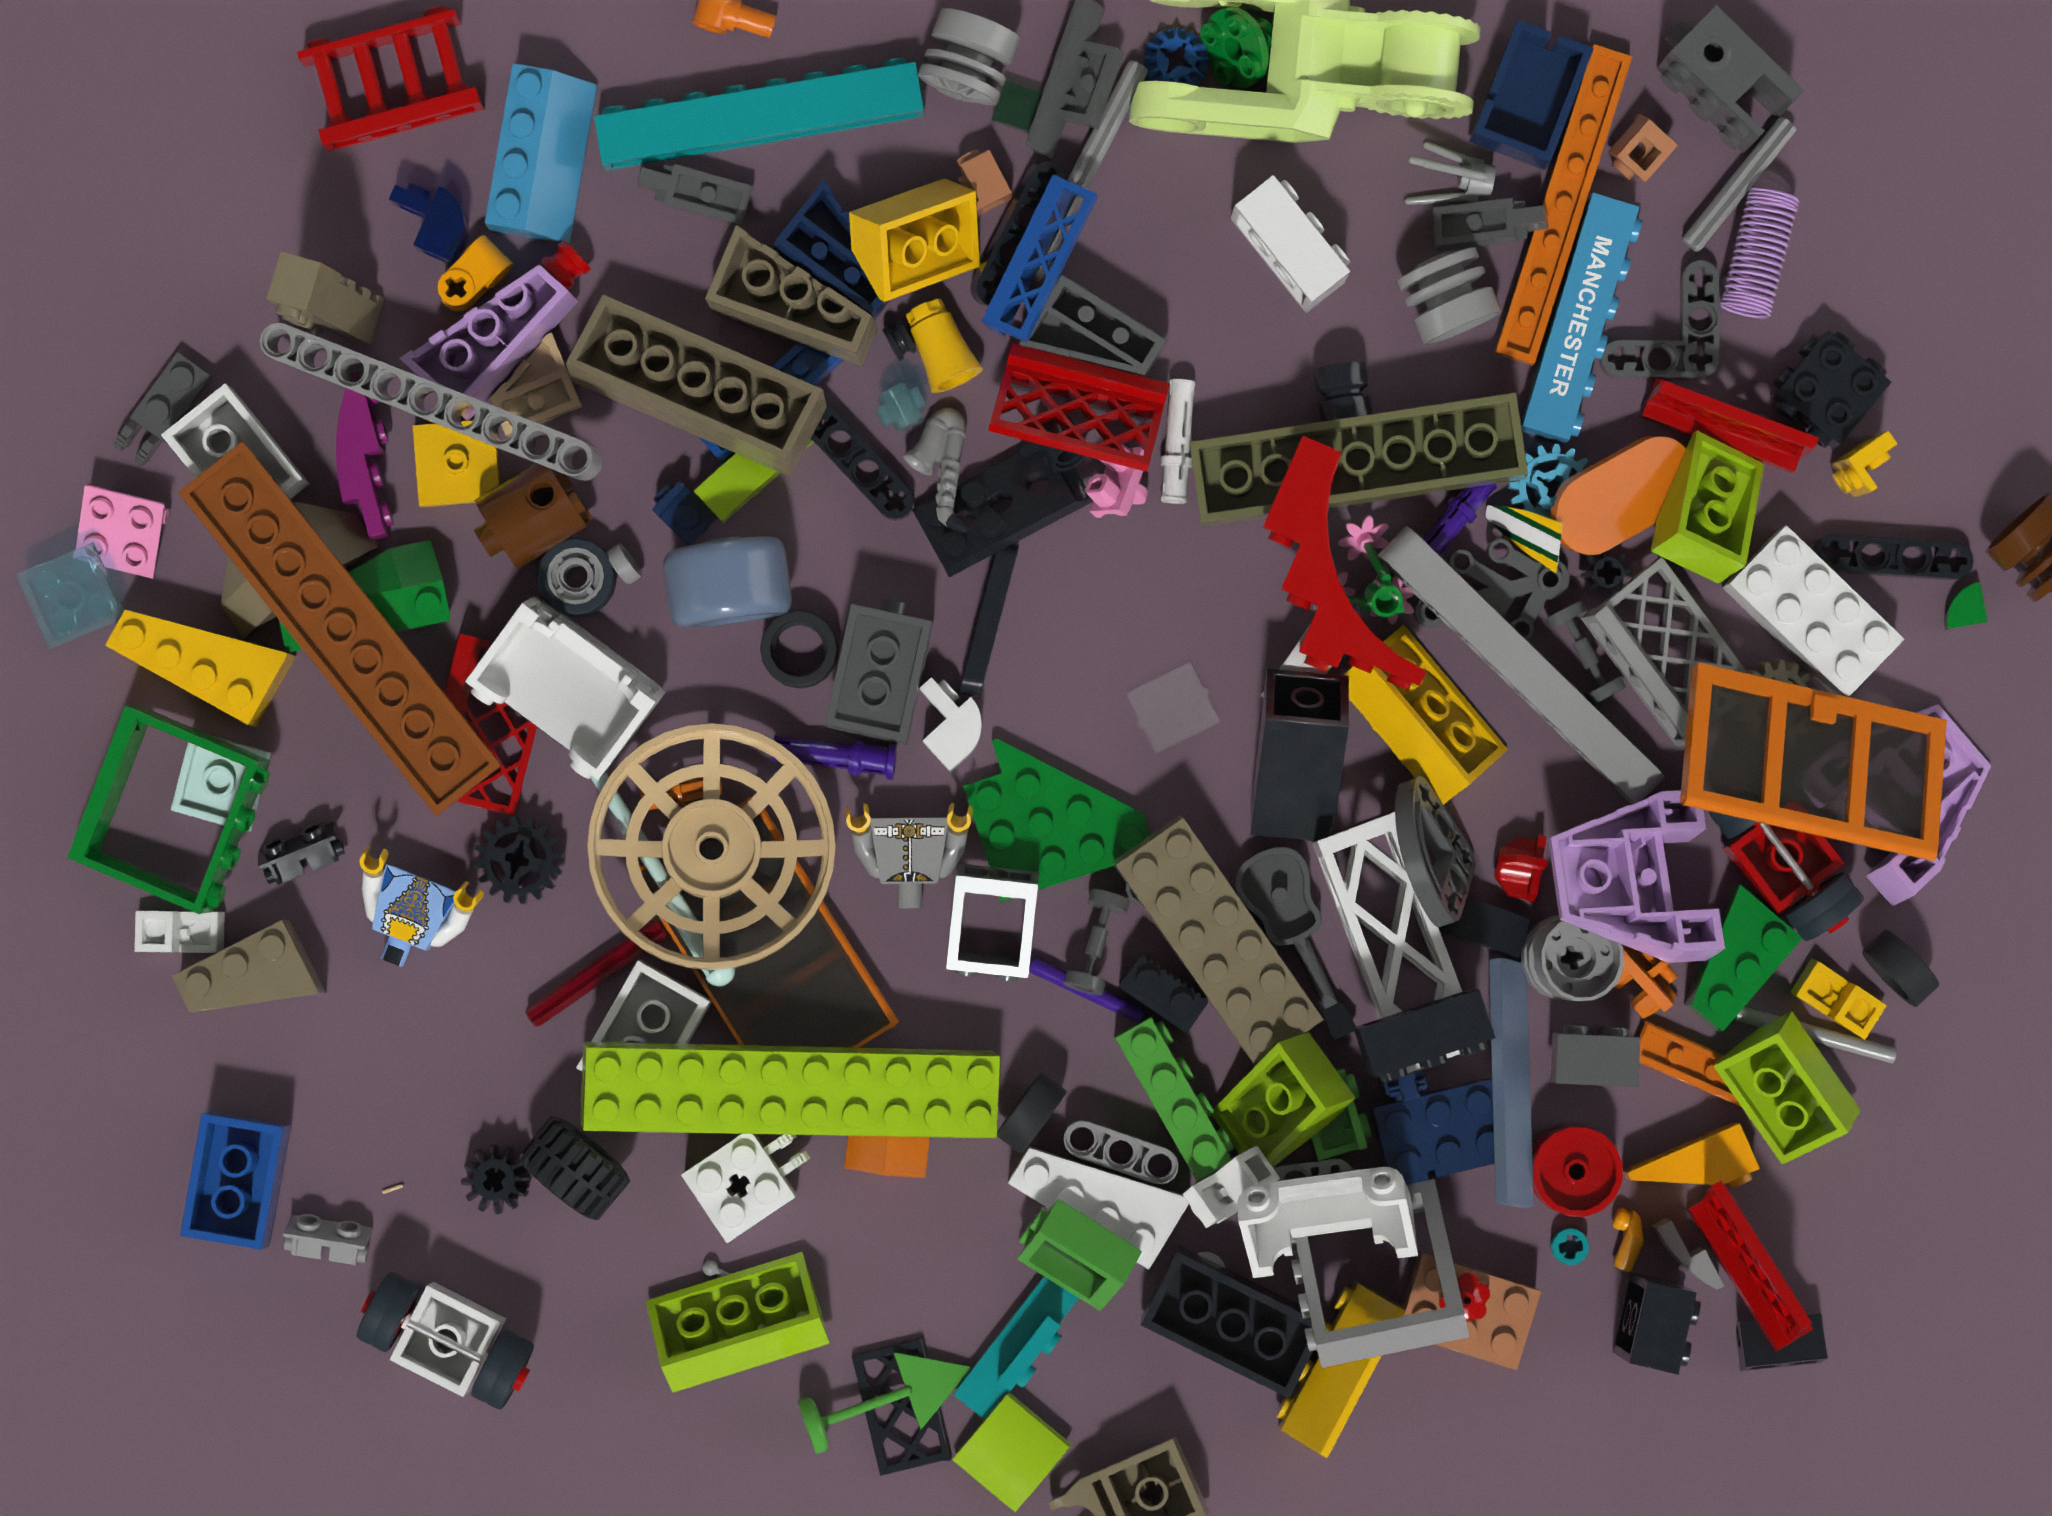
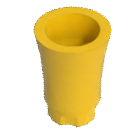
(941, 347)

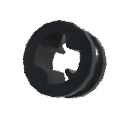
(899, 340)

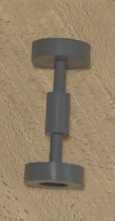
(1585, 652)
(1108, 903)

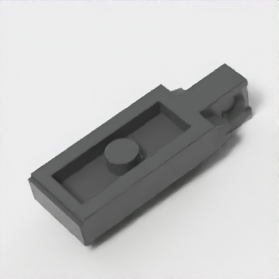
(698, 192)
(1486, 223)

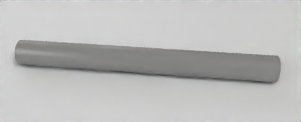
(1825, 1036)

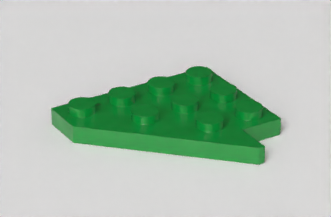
(1048, 820)

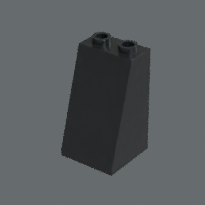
(1300, 754)

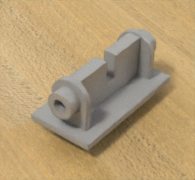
(309, 1233)

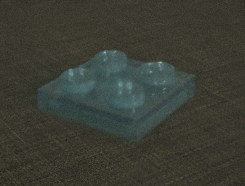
(71, 595)

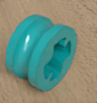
(1560, 1237)

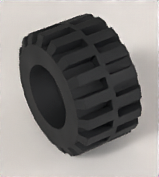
(574, 1168)

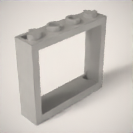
(1391, 1334)

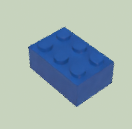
(235, 1180)

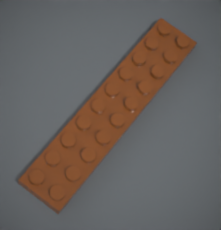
(339, 628)

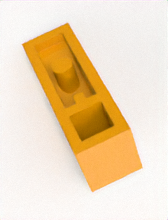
(1704, 1160)

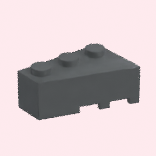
(1094, 330)

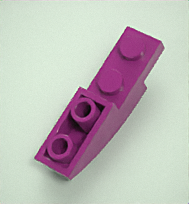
(358, 440)

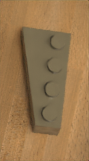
(322, 300)
(784, 300)

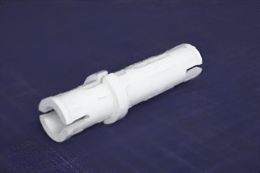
(1177, 447)

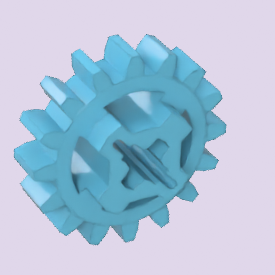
(1535, 479)

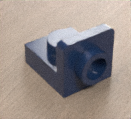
(683, 512)

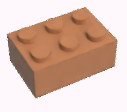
(1508, 1318)

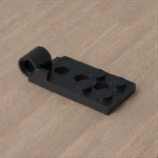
(1006, 481)

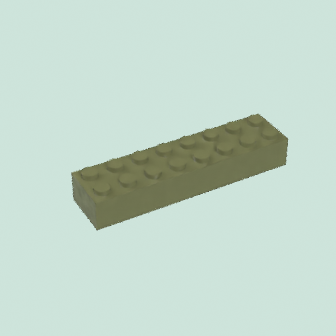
(1379, 460)

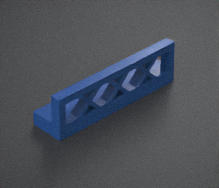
(1031, 255)

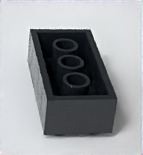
(1230, 1321)

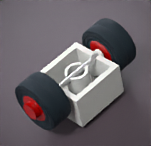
(446, 1339)

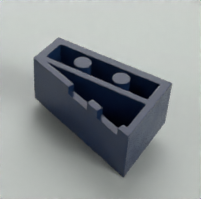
(821, 245)

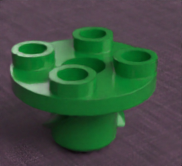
(1237, 46)

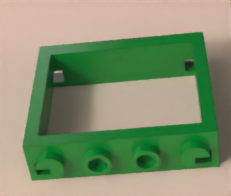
(109, 790)

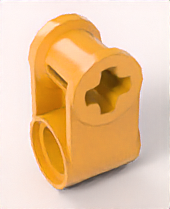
(478, 269)

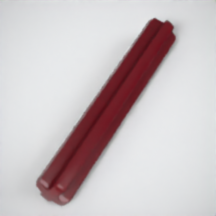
(592, 976)

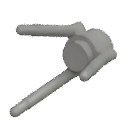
(1473, 176)

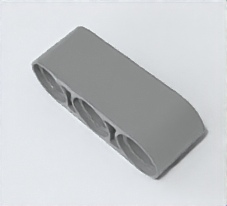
(1141, 1152)

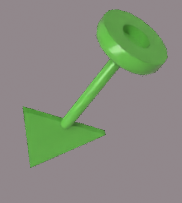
(925, 1382)

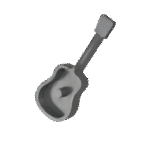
(1278, 894)

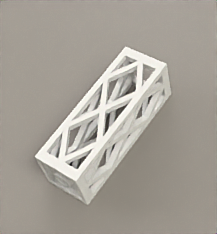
(1350, 913)

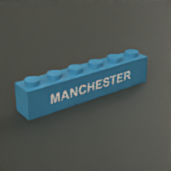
(1579, 319)

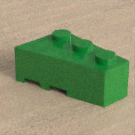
(1754, 948)

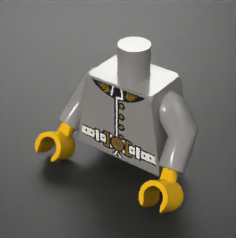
(909, 849)

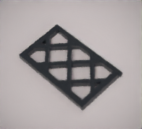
(879, 1433)

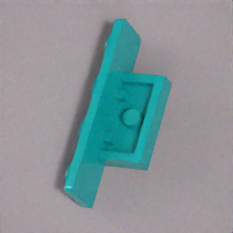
(1016, 1347)

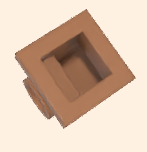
(1654, 149)
(984, 176)

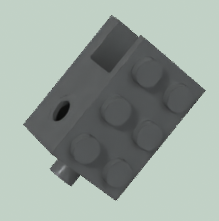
(1716, 68)
(879, 672)

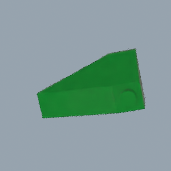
(402, 585)

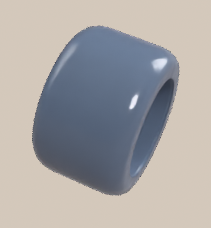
(727, 581)

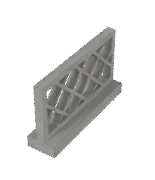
(1637, 666)

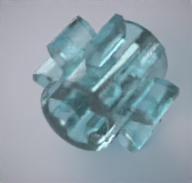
(901, 407)

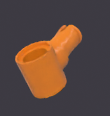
(726, 15)

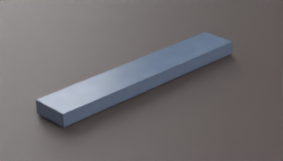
(1511, 1084)

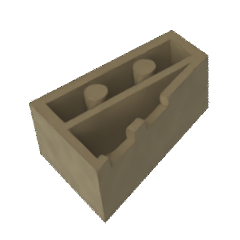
(251, 971)

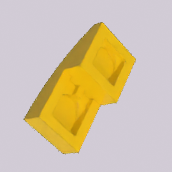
(1838, 999)

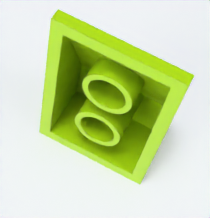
(1709, 509)
(1283, 1100)

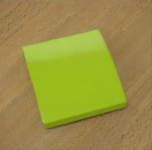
(1011, 1452)

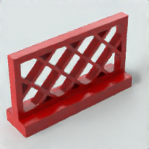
(1085, 385)
(1730, 425)
(462, 665)
(1750, 1267)

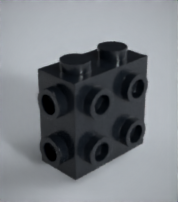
(1829, 388)

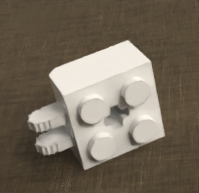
(767, 1188)

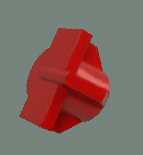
(1520, 867)

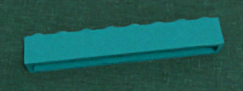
(759, 115)

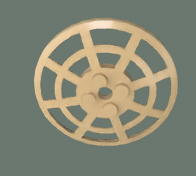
(715, 820)

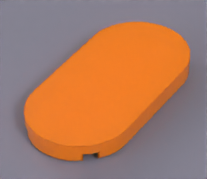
(1616, 495)

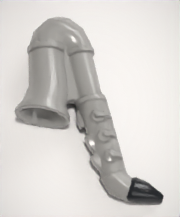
(943, 444)

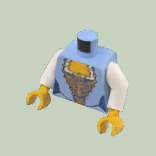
(411, 908)

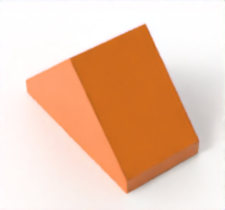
(888, 1155)

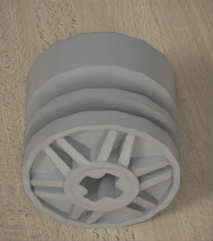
(971, 49)
(1449, 296)
(1586, 976)

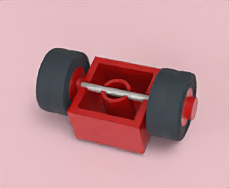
(1786, 865)

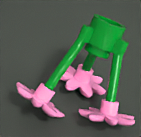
(1381, 595)

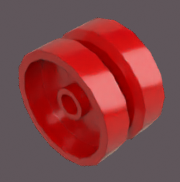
(1599, 1171)

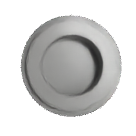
(624, 564)

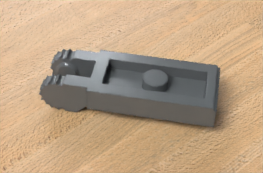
(164, 405)

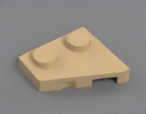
(538, 387)

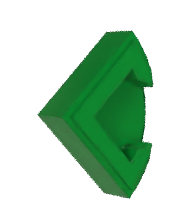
(1966, 608)

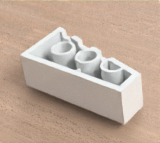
(1121, 1204)

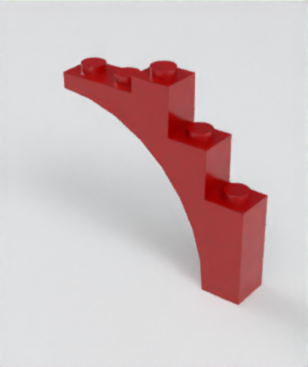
(1302, 517)

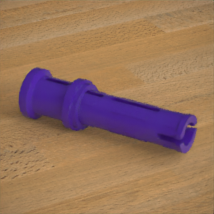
(855, 756)

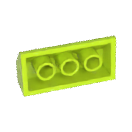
(736, 1322)

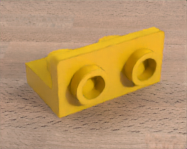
(1852, 467)

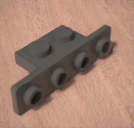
(1077, 82)

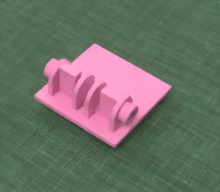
(122, 528)

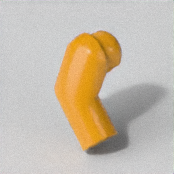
(1632, 1241)

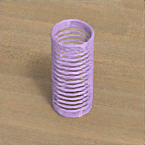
(1750, 302)

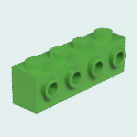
(1173, 1098)

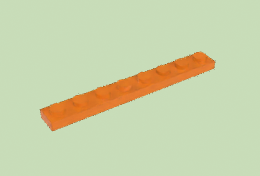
(1565, 204)

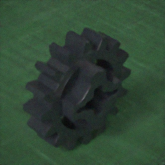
(514, 879)

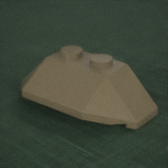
(339, 530)

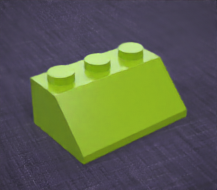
(1788, 1089)

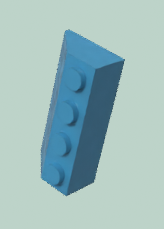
(540, 154)

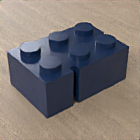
(1531, 95)
(1439, 1133)

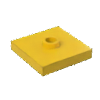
(452, 466)

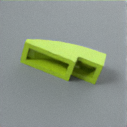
(735, 485)

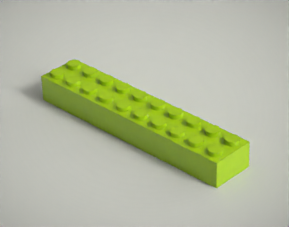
(789, 1090)

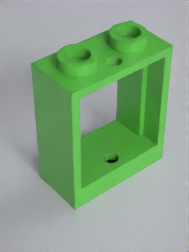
(1077, 1254)

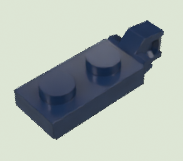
(1405, 1088)

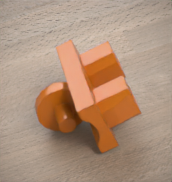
(1655, 990)

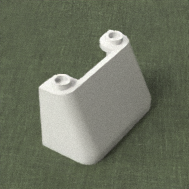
(566, 685)
(1322, 1205)

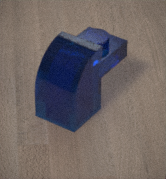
(444, 223)

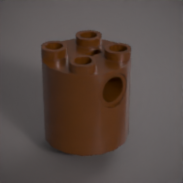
(521, 520)

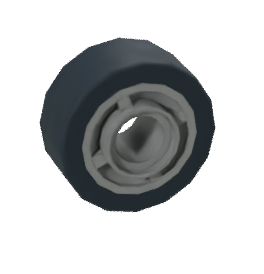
(554, 570)

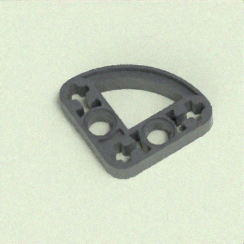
(1423, 820)

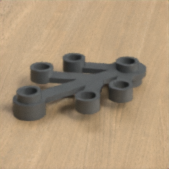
(1503, 591)

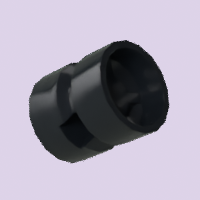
(1342, 390)

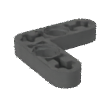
(1678, 351)

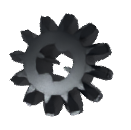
(482, 1175)

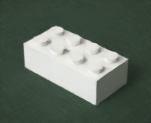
(1813, 613)

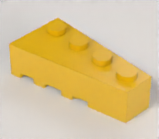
(211, 666)

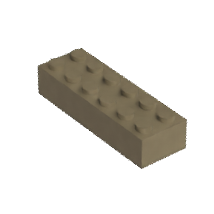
(696, 385)
(1217, 939)

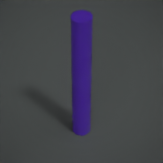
(1107, 1000)

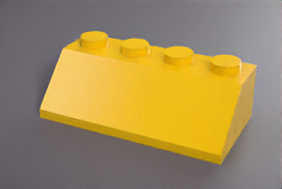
(1429, 724)
(1330, 1393)

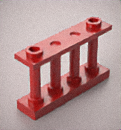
(419, 108)

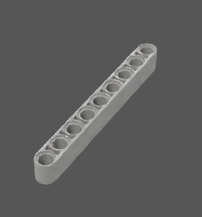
(414, 391)
(1520, 666)

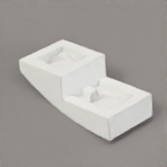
(179, 931)

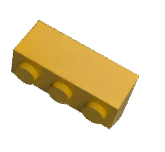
(916, 238)

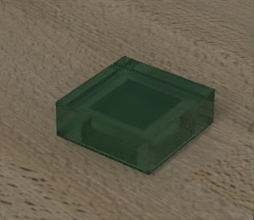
(1016, 107)

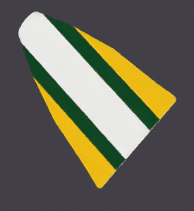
(1529, 532)

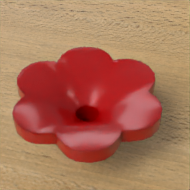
(1477, 1294)

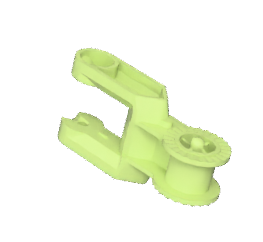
(1322, 63)

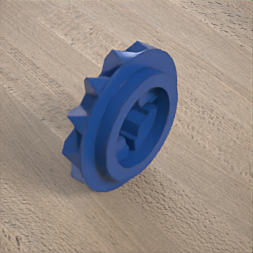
(1170, 41)

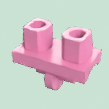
(1116, 488)

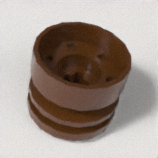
(2029, 542)

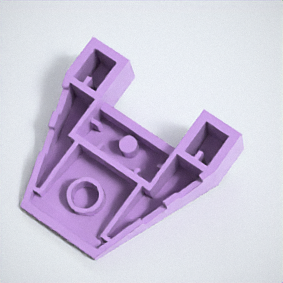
(1963, 774)
(1617, 880)

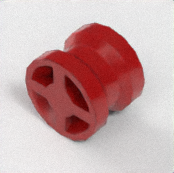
(565, 265)

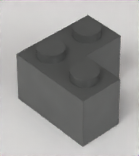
(1595, 1059)

